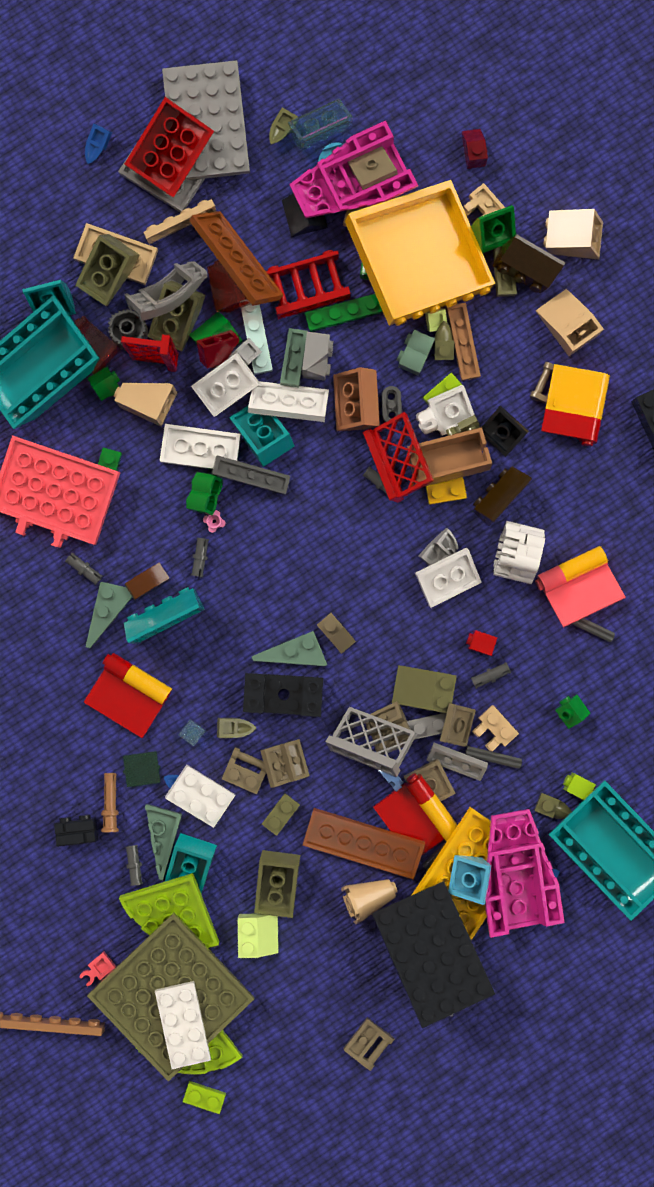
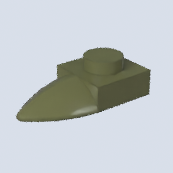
(280, 126)
(444, 343)
(233, 728)
(552, 807)

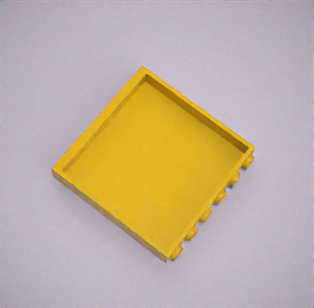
(419, 253)

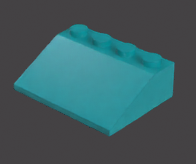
(163, 616)

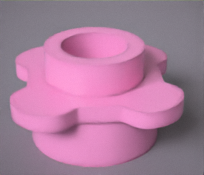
(213, 526)

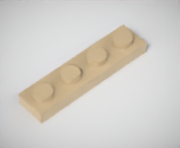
(173, 224)

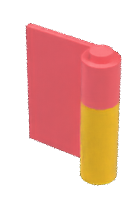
(580, 586)

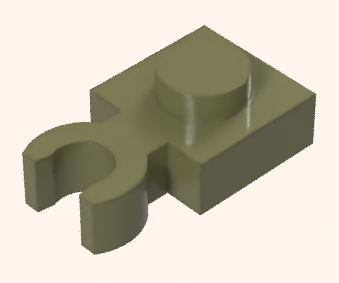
(466, 425)

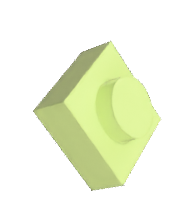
(435, 319)

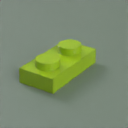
(445, 385)
(204, 1097)

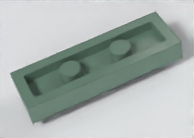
(293, 358)

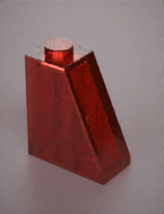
(225, 291)

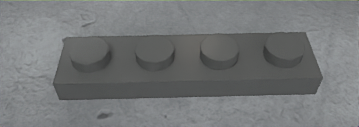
(250, 475)

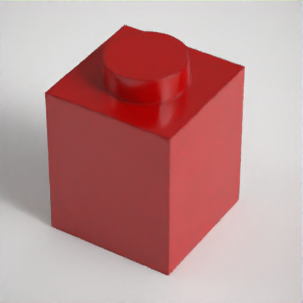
(481, 642)

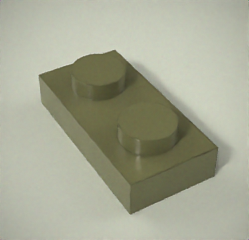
(280, 814)

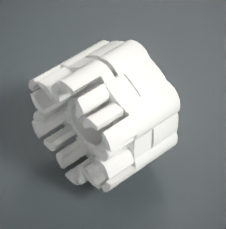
(519, 552)

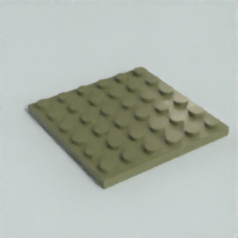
(162, 960)

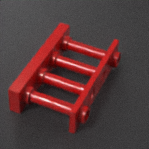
(321, 297)

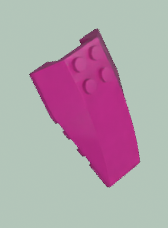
(332, 185)
(521, 876)

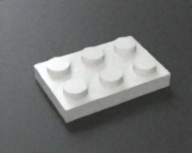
(225, 384)
(448, 577)
(200, 796)

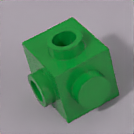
(104, 383)
(572, 711)

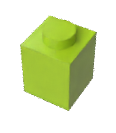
(578, 786)

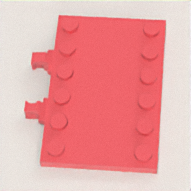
(55, 491)

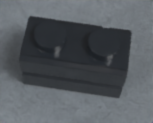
(76, 831)

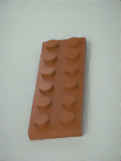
(236, 258)
(363, 843)

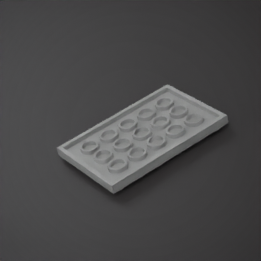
(214, 98)

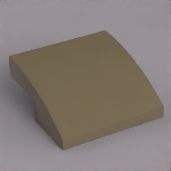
(393, 714)
(285, 763)

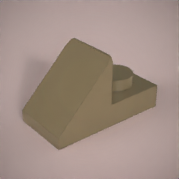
(336, 633)

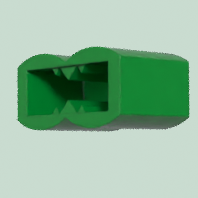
(204, 493)

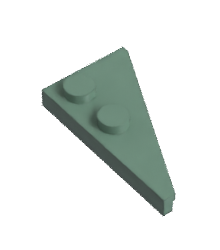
(109, 603)
(300, 650)
(163, 829)

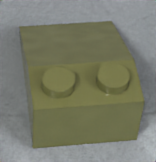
(106, 268)
(179, 321)
(424, 688)
(277, 883)

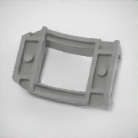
(147, 301)

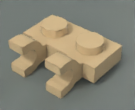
(483, 200)
(498, 726)

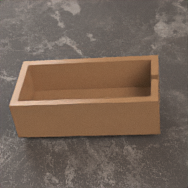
(454, 456)

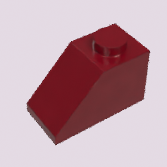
(474, 148)
(216, 348)

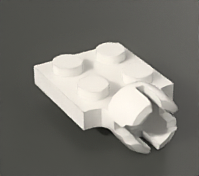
(445, 411)

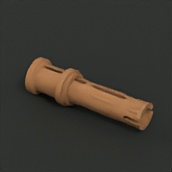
(110, 813)

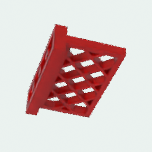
(152, 351)
(386, 467)

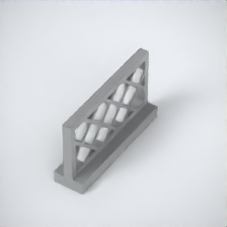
(367, 756)

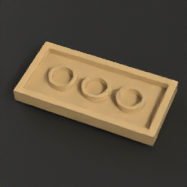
(143, 265)

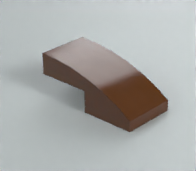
(147, 581)

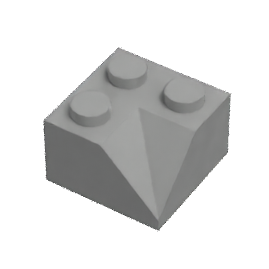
(316, 354)

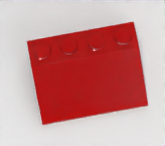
(169, 147)

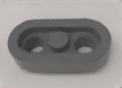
(391, 406)

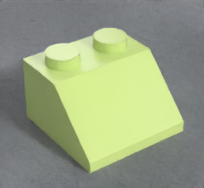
(257, 935)

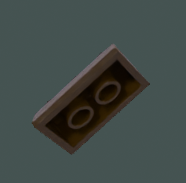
(528, 264)
(500, 494)

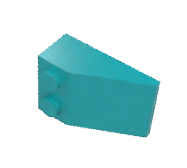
(40, 294)
(263, 435)
(189, 857)

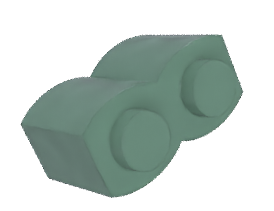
(416, 352)

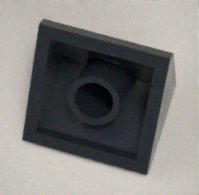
(296, 220)
(503, 431)

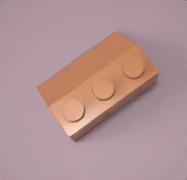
(356, 399)

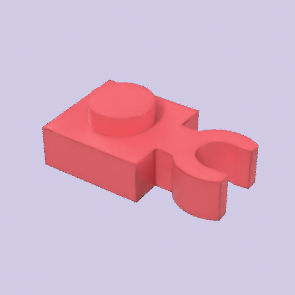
(99, 967)

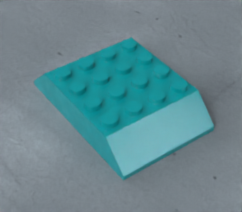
(41, 362)
(611, 848)

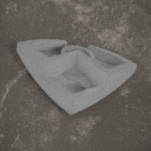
(439, 548)

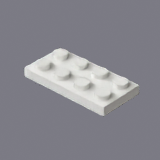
(289, 401)
(197, 446)
(182, 1025)

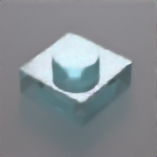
(192, 732)

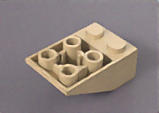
(569, 321)

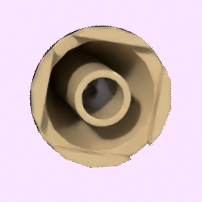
(368, 897)

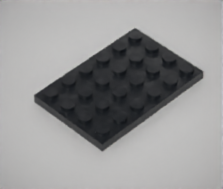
(433, 954)

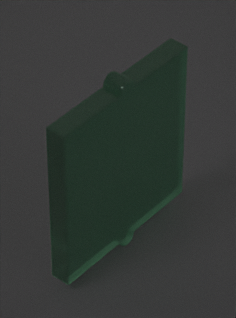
(141, 769)

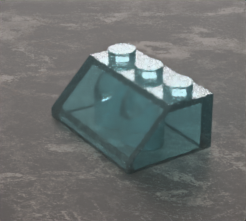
(320, 124)

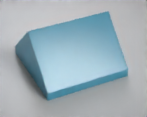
(470, 878)

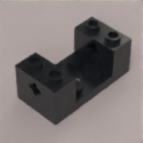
(263, 689)

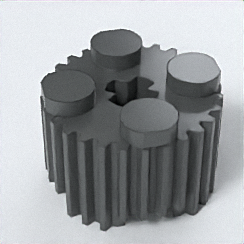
(124, 321)

